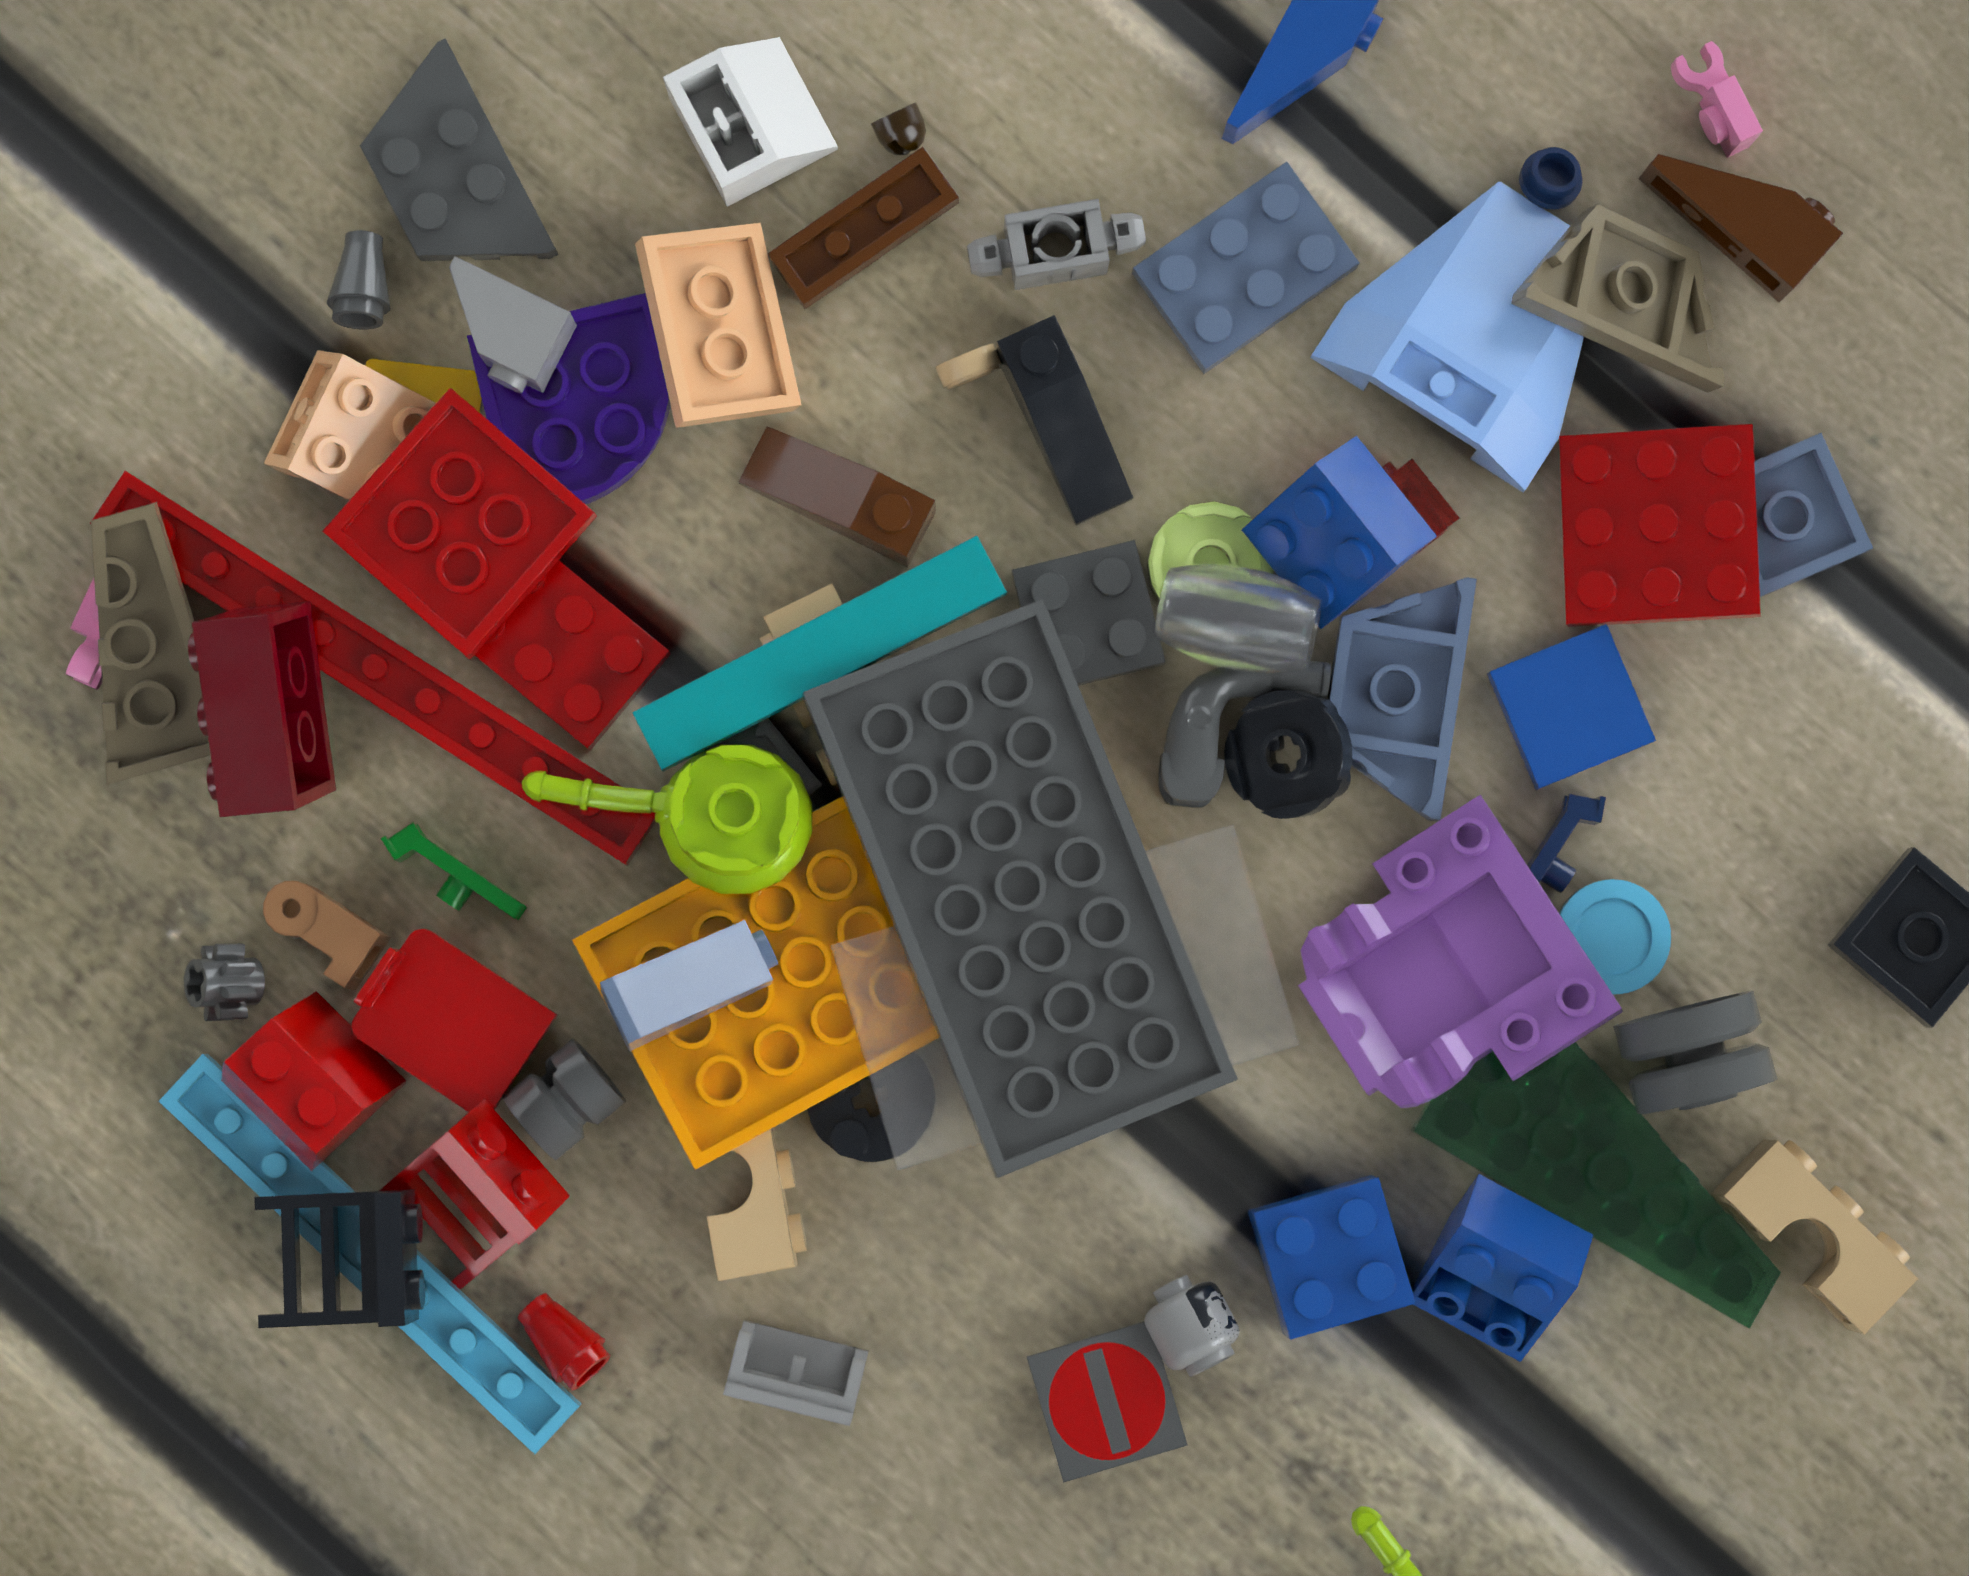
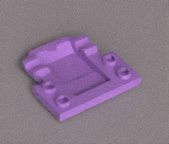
(1451, 966)

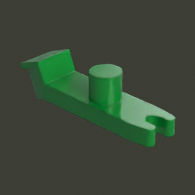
(462, 878)

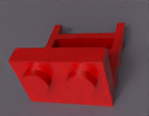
(490, 1181)

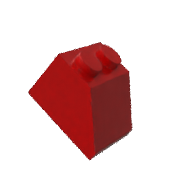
(310, 1078)

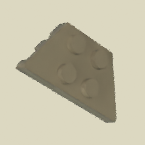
(1627, 294)

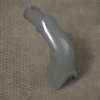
(1190, 761)

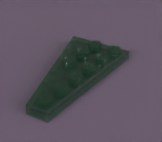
(1588, 1157)

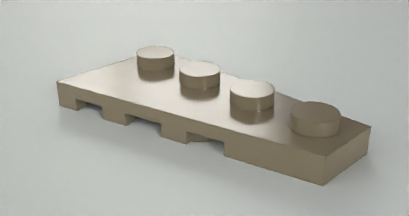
(144, 647)

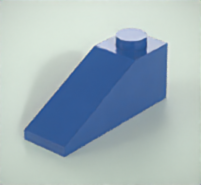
(1304, 51)

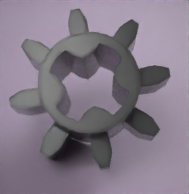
(224, 982)

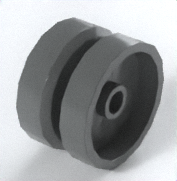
(1695, 1054)

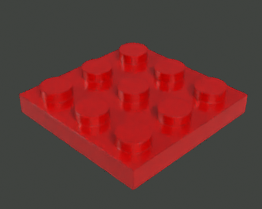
(460, 523)
(1660, 525)

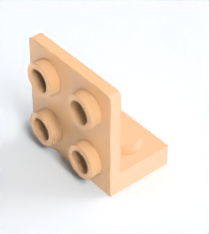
(344, 424)

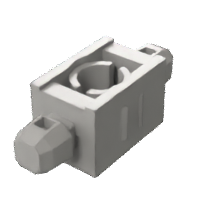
(1122, 233)

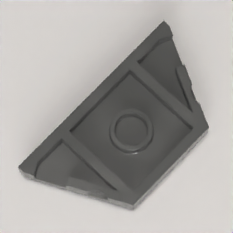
(451, 171)

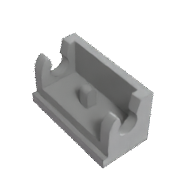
(796, 1372)

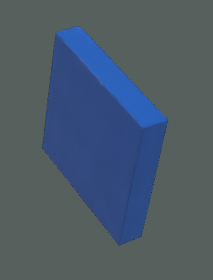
(1571, 706)

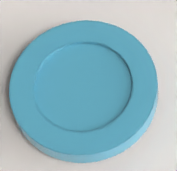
(1620, 932)

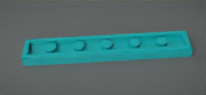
(819, 653)

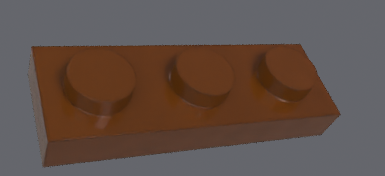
(863, 228)

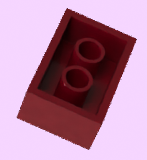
(262, 709)

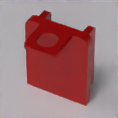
(449, 1020)

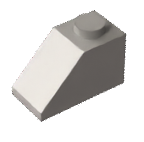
(512, 327)

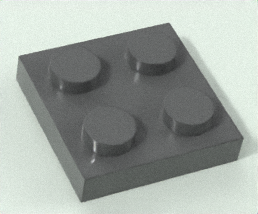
(1097, 610)

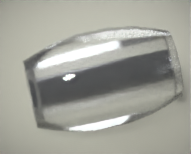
(1238, 618)

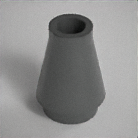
(360, 285)

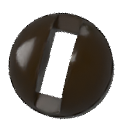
(901, 130)

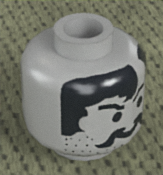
(1191, 1325)

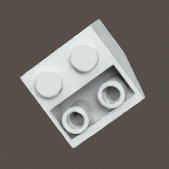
(749, 116)

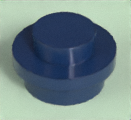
(1551, 178)

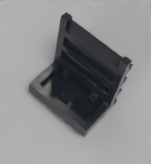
(388, 1246)

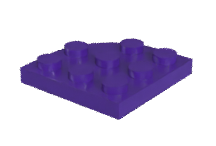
(599, 406)

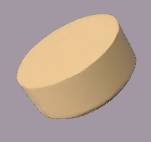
(969, 366)

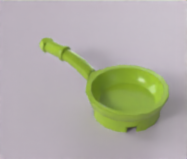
(725, 817)

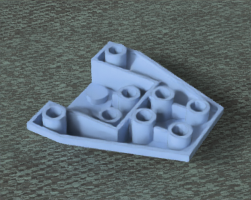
(1454, 345)

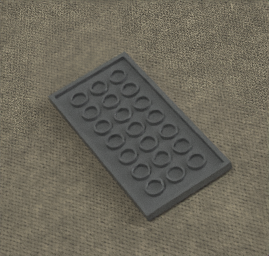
(1019, 887)

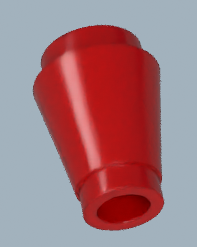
(563, 1341)

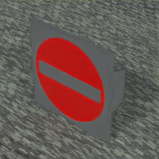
(1106, 1401)

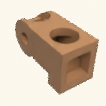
(312, 915)

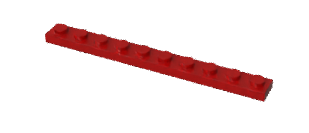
(386, 672)

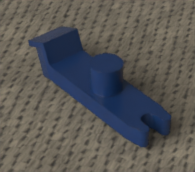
(1544, 863)

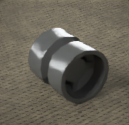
(564, 1099)

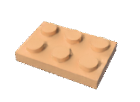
(717, 324)

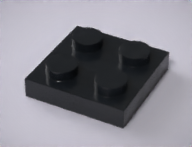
(1912, 937)

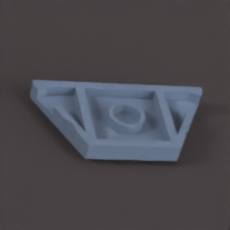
(1400, 690)

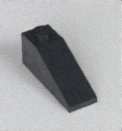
(1063, 419)

